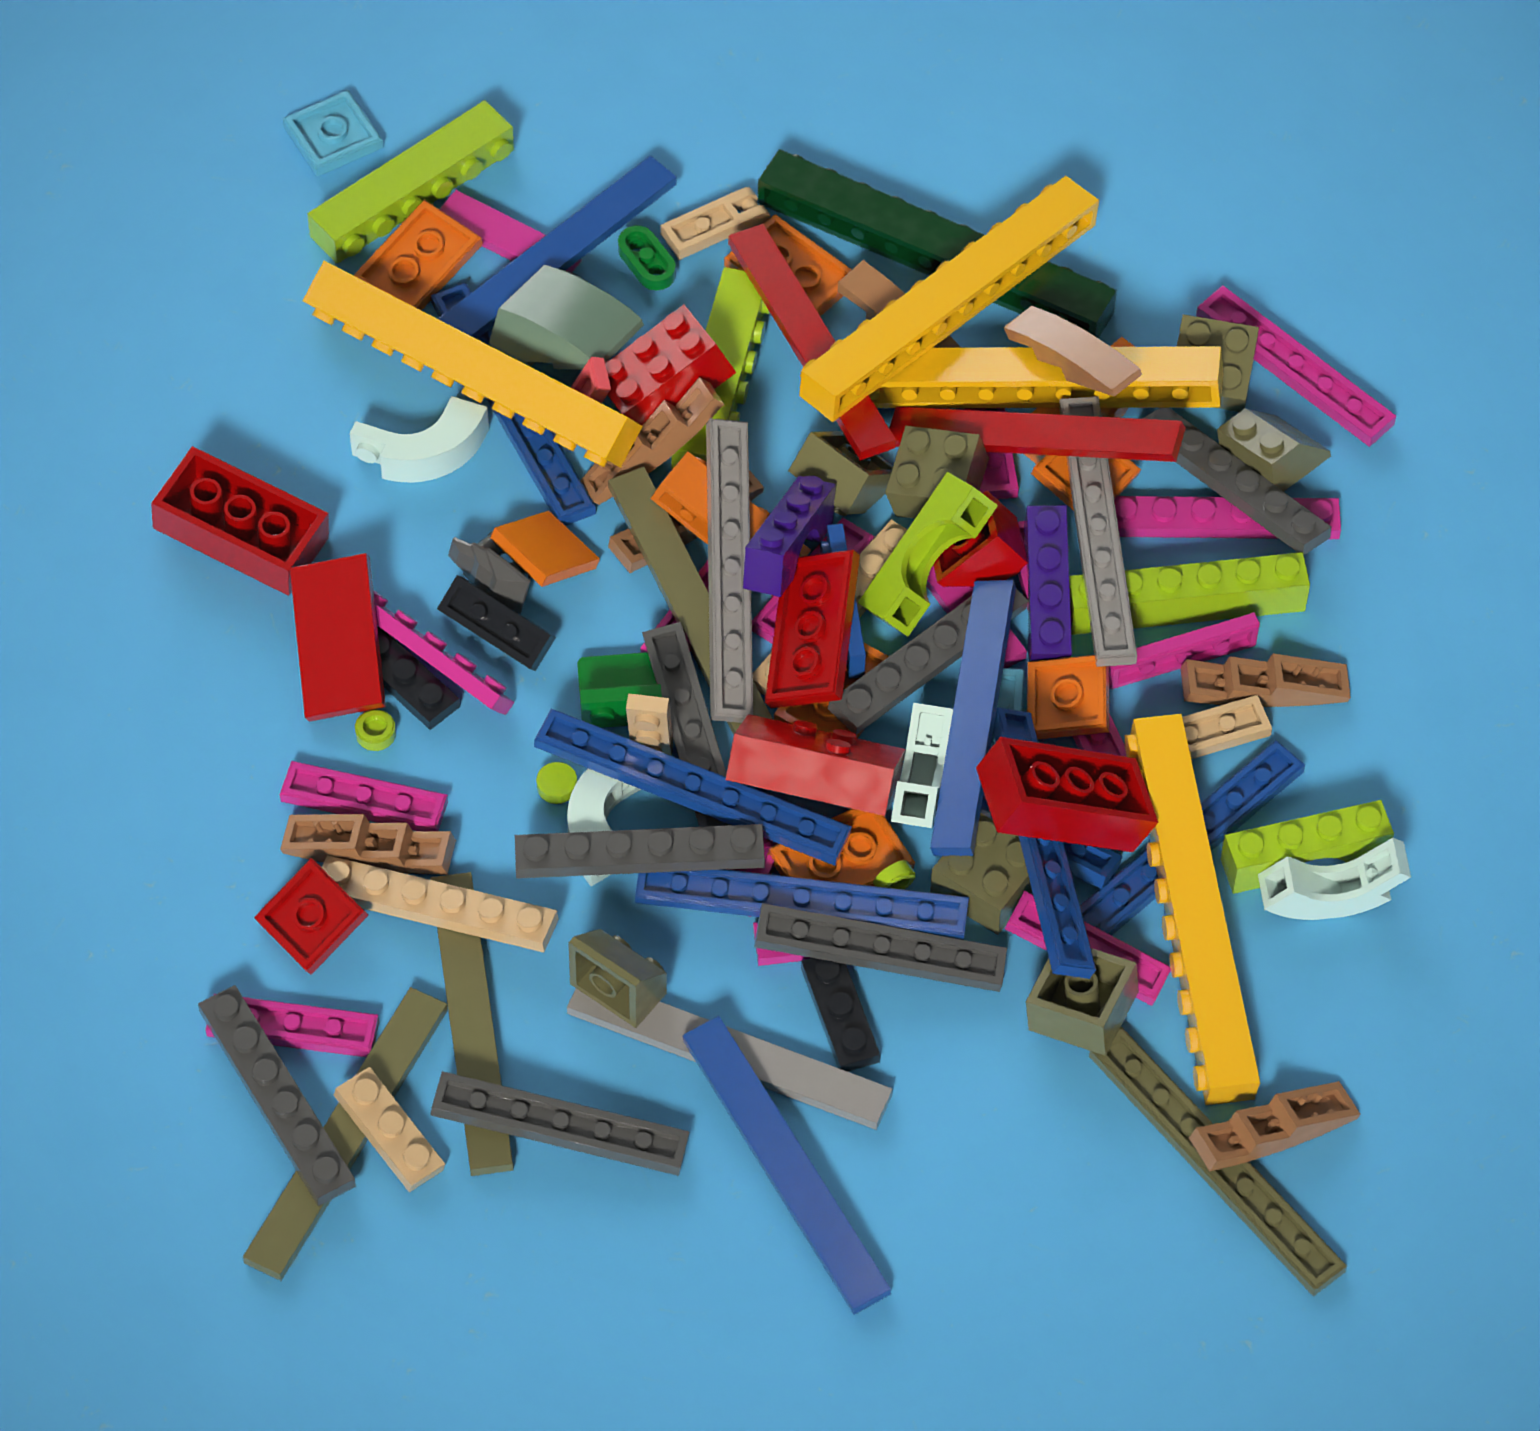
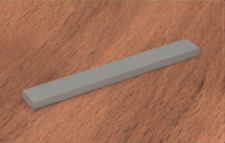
(1100, 549)
(728, 602)
(774, 1065)

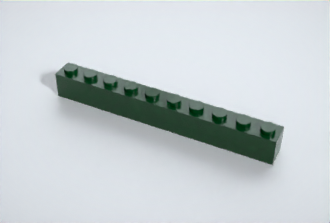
(918, 237)

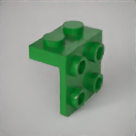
(606, 686)

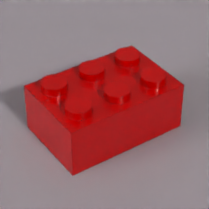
(665, 366)

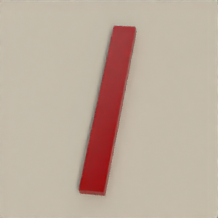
(804, 330)
(1052, 433)

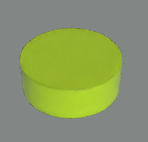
(375, 730)
(556, 782)
(896, 876)

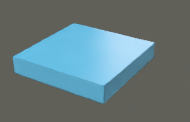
(332, 133)

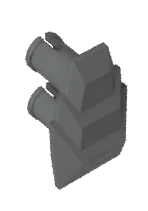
(490, 572)

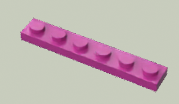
(1304, 370)
(1204, 517)
(432, 648)

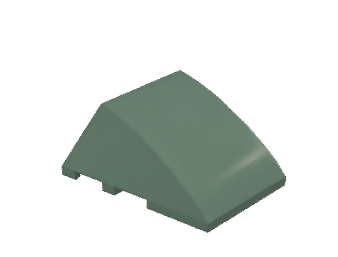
(562, 321)

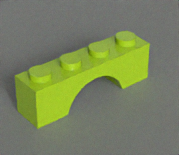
(949, 515)
(1331, 834)

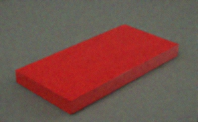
(813, 631)
(337, 637)

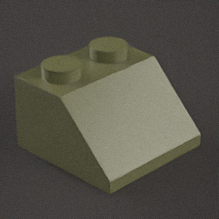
(1271, 447)
(834, 461)
(616, 975)

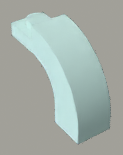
(426, 453)
(923, 766)
(591, 804)
(1334, 891)

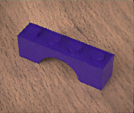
(776, 545)
(1048, 583)

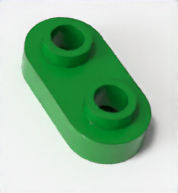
(649, 260)

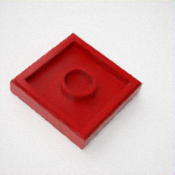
(311, 916)

